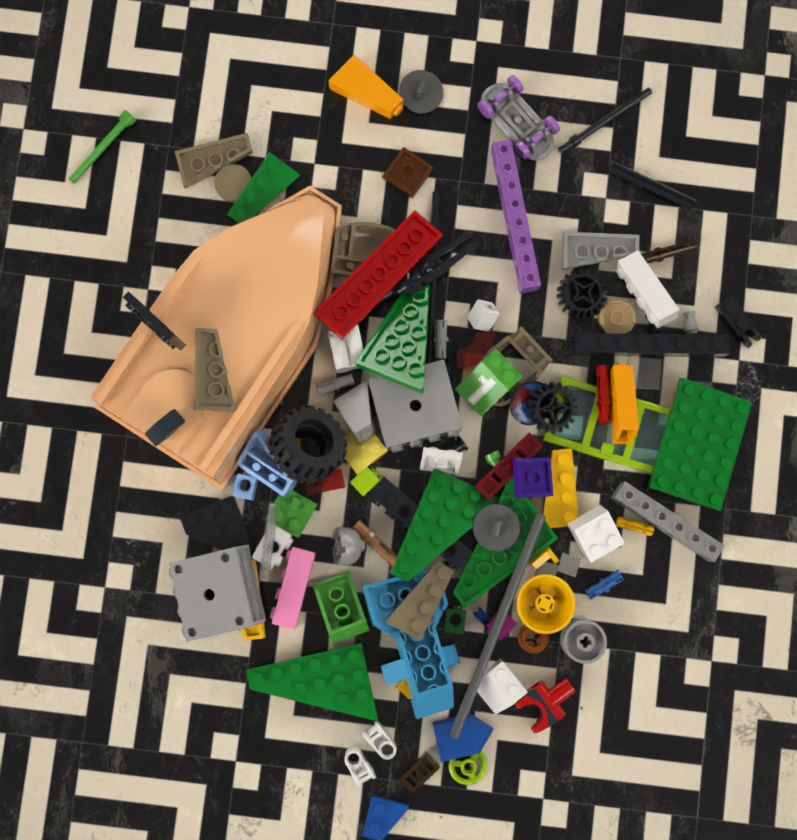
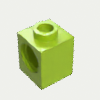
(366, 480)

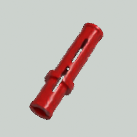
(603, 394)

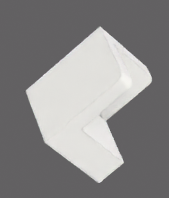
(483, 315)

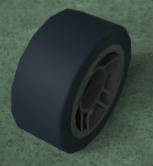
(165, 427)

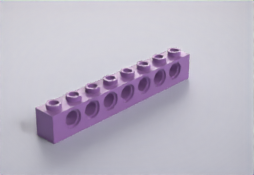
(515, 216)

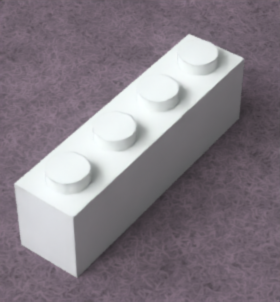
(647, 289)

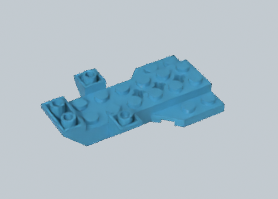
(422, 661)

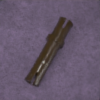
(660, 254)

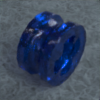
(481, 616)

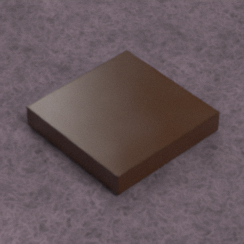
(408, 172)

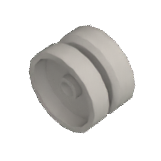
(594, 644)

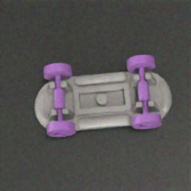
(517, 119)

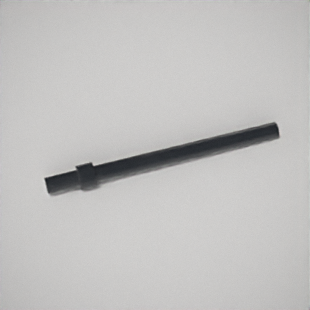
(575, 140)

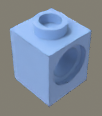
(239, 492)

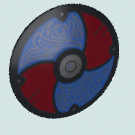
(519, 402)

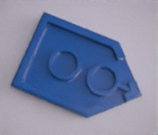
(470, 742)

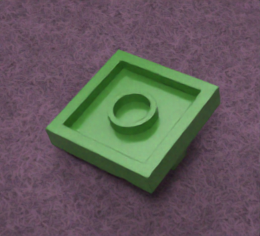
(294, 512)

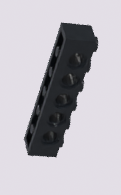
(385, 487)

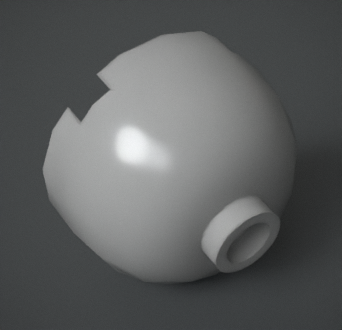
(347, 546)

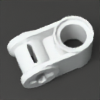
(380, 739)
(360, 769)

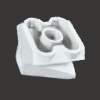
(346, 351)

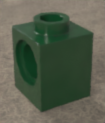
(454, 628)

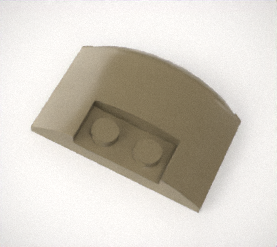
(355, 244)

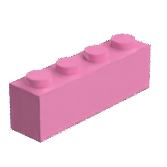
(293, 588)

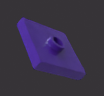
(532, 477)

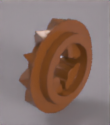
(529, 646)

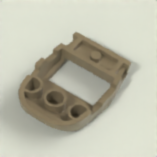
(529, 350)

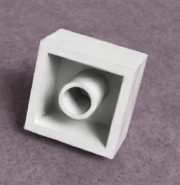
(595, 533)

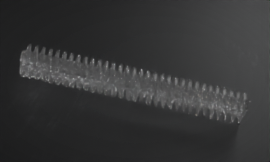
(269, 538)

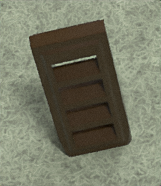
(423, 778)

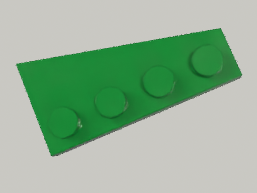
(264, 186)

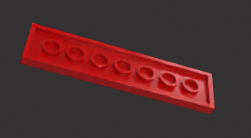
(377, 275)

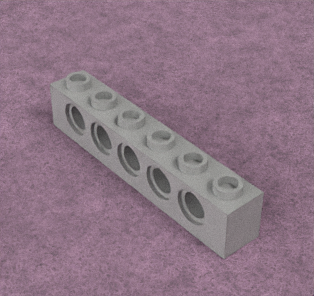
(667, 522)

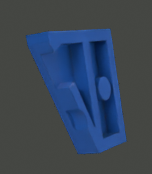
(382, 817)

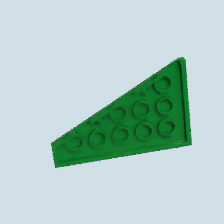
(400, 342)
(440, 520)
(490, 567)
(324, 679)

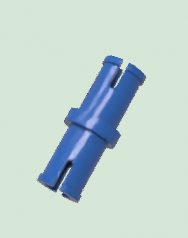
(604, 584)

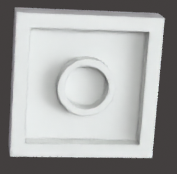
(443, 460)

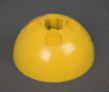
(553, 611)

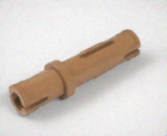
(371, 539)

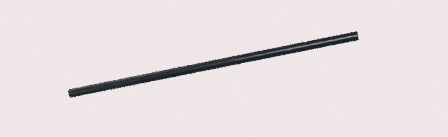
(432, 298)

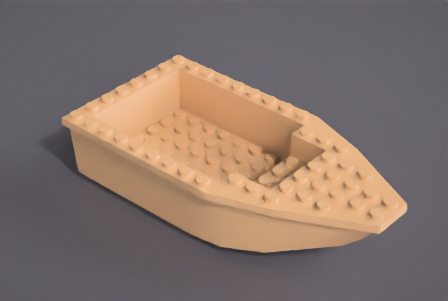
(261, 296)

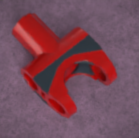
(548, 701)

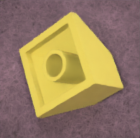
(364, 453)

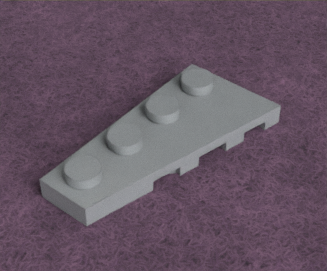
(593, 248)

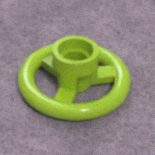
(468, 772)

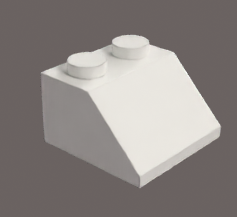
(500, 687)

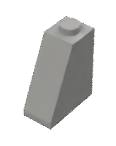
(358, 411)

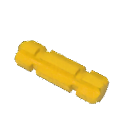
(635, 526)

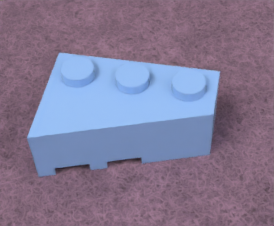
(259, 463)

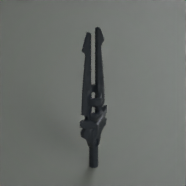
(416, 276)

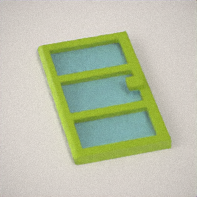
(594, 439)

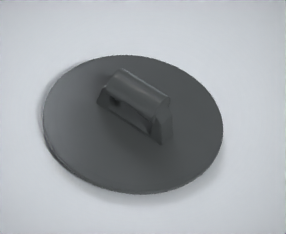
(421, 91)
(496, 527)

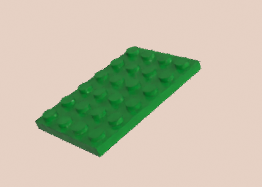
(699, 444)

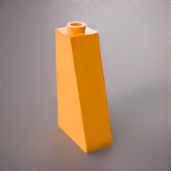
(364, 87)
(624, 407)

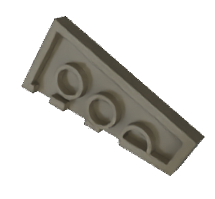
(208, 158)
(210, 376)
(419, 606)

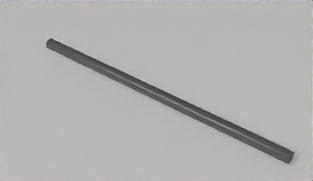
(497, 626)

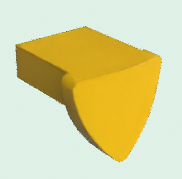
(542, 557)

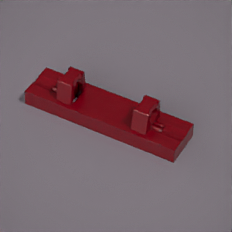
(525, 448)

